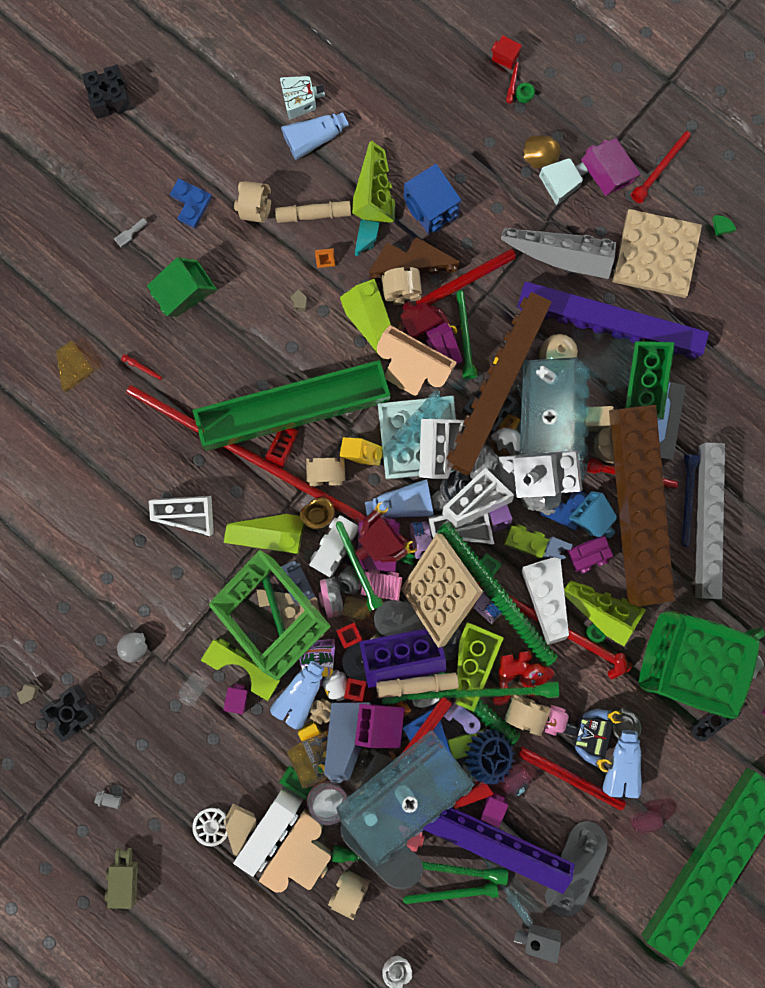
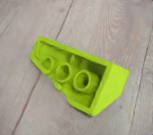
(367, 311)
(271, 533)

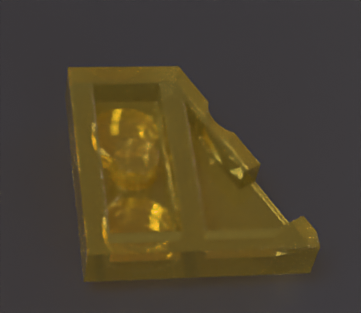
(72, 366)

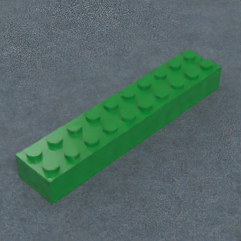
(291, 405)
(710, 871)

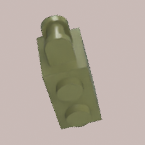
(122, 881)

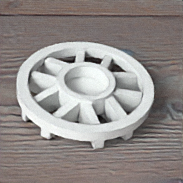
(210, 827)

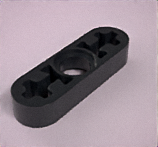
(707, 733)

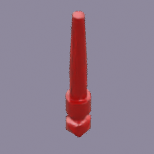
(511, 91)
(132, 362)

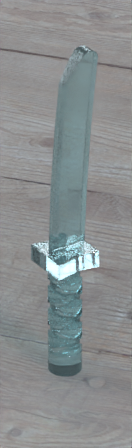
(512, 898)

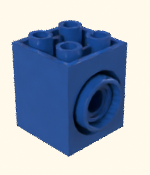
(432, 199)

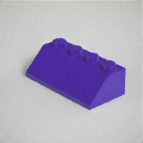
(401, 657)

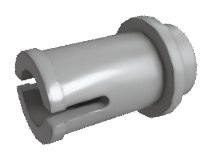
(108, 800)

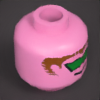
(556, 721)

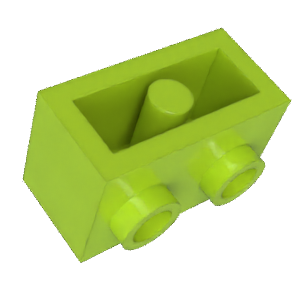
(526, 542)

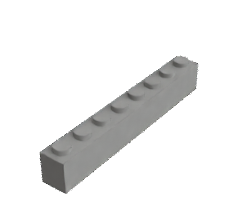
(710, 521)

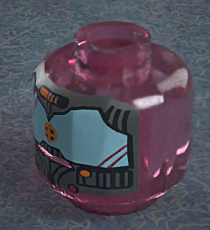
(517, 781)

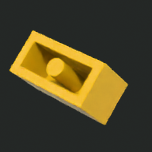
(361, 451)

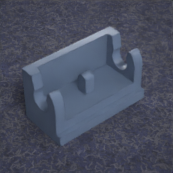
(555, 547)
(297, 575)

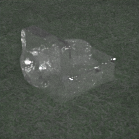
(192, 689)

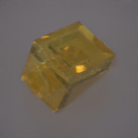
(356, 608)

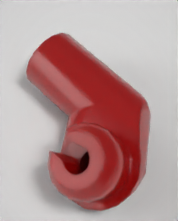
(620, 666)

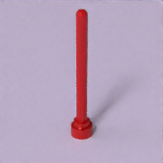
(639, 194)
(595, 465)

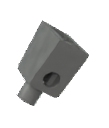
(546, 944)

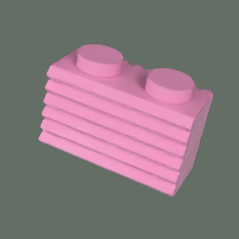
(383, 585)

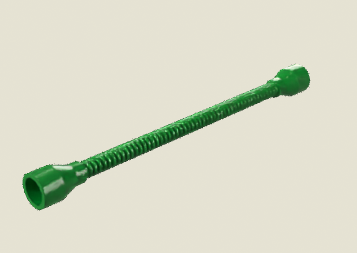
(547, 690)
(497, 875)

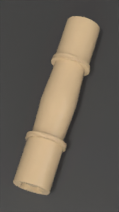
(313, 211)
(417, 685)

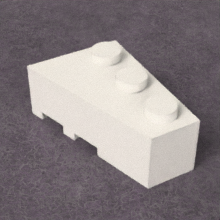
(435, 444)
(477, 498)
(184, 512)
(473, 531)
(332, 548)

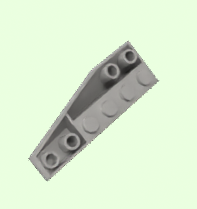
(565, 251)

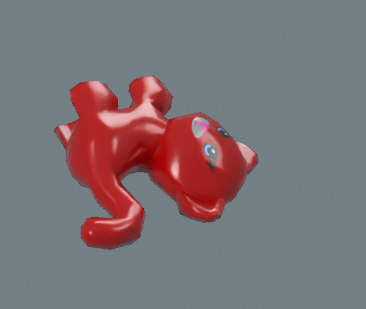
(529, 674)

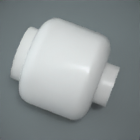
(335, 685)

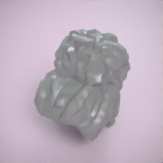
(488, 460)
(544, 504)

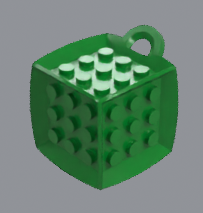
(700, 663)

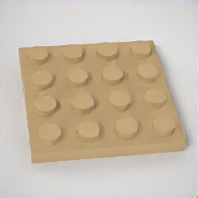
(657, 253)
(441, 590)

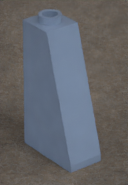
(341, 746)

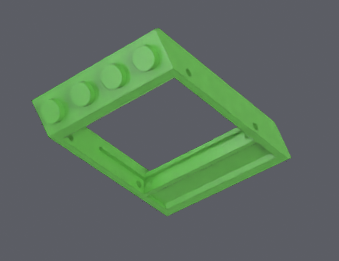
(297, 636)

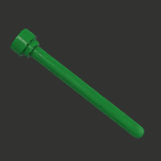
(469, 370)
(373, 600)
(273, 605)
(489, 890)

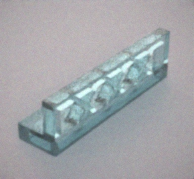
(411, 430)

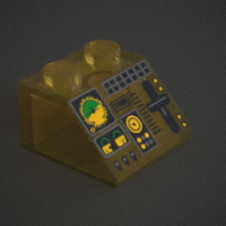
(309, 760)

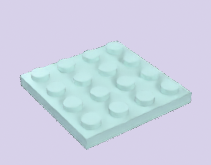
(391, 418)

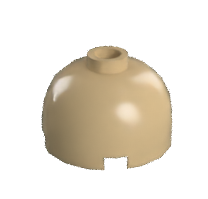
(558, 347)

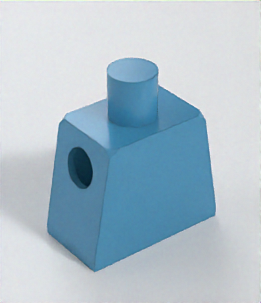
(595, 515)

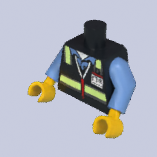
(592, 735)

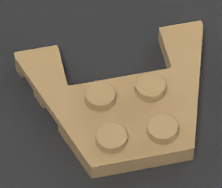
(288, 608)

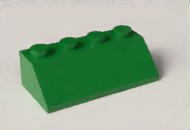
(650, 375)

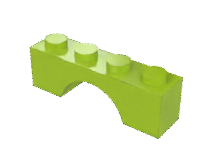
(221, 654)

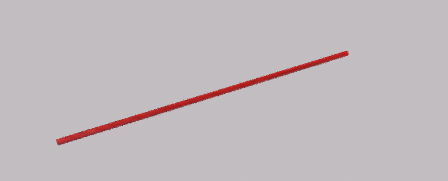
(338, 505)

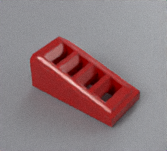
(280, 462)
(478, 792)

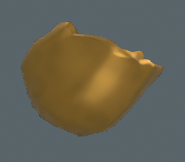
(541, 151)
(317, 513)

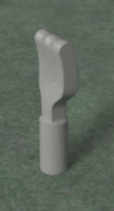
(127, 235)

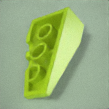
(372, 194)
(612, 616)
(475, 659)

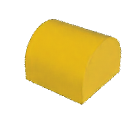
(309, 730)

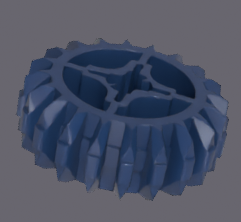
(485, 768)

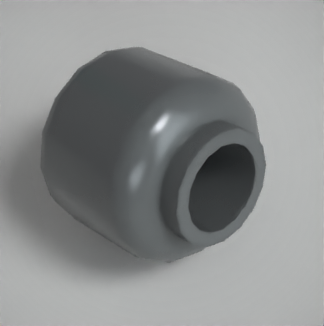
(349, 581)

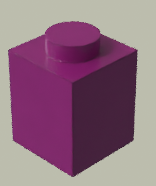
(236, 699)
(493, 809)

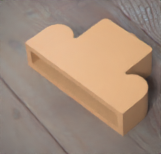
(412, 361)
(298, 857)

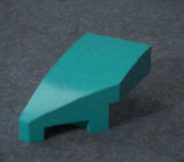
(366, 236)

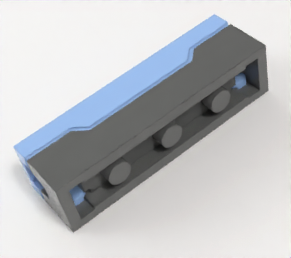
(669, 425)

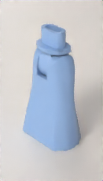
(310, 134)
(404, 502)
(298, 696)
(626, 767)

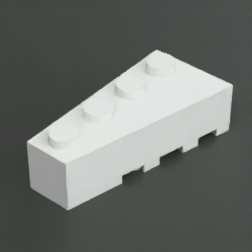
(547, 595)
(269, 831)

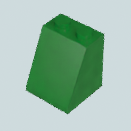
(181, 286)

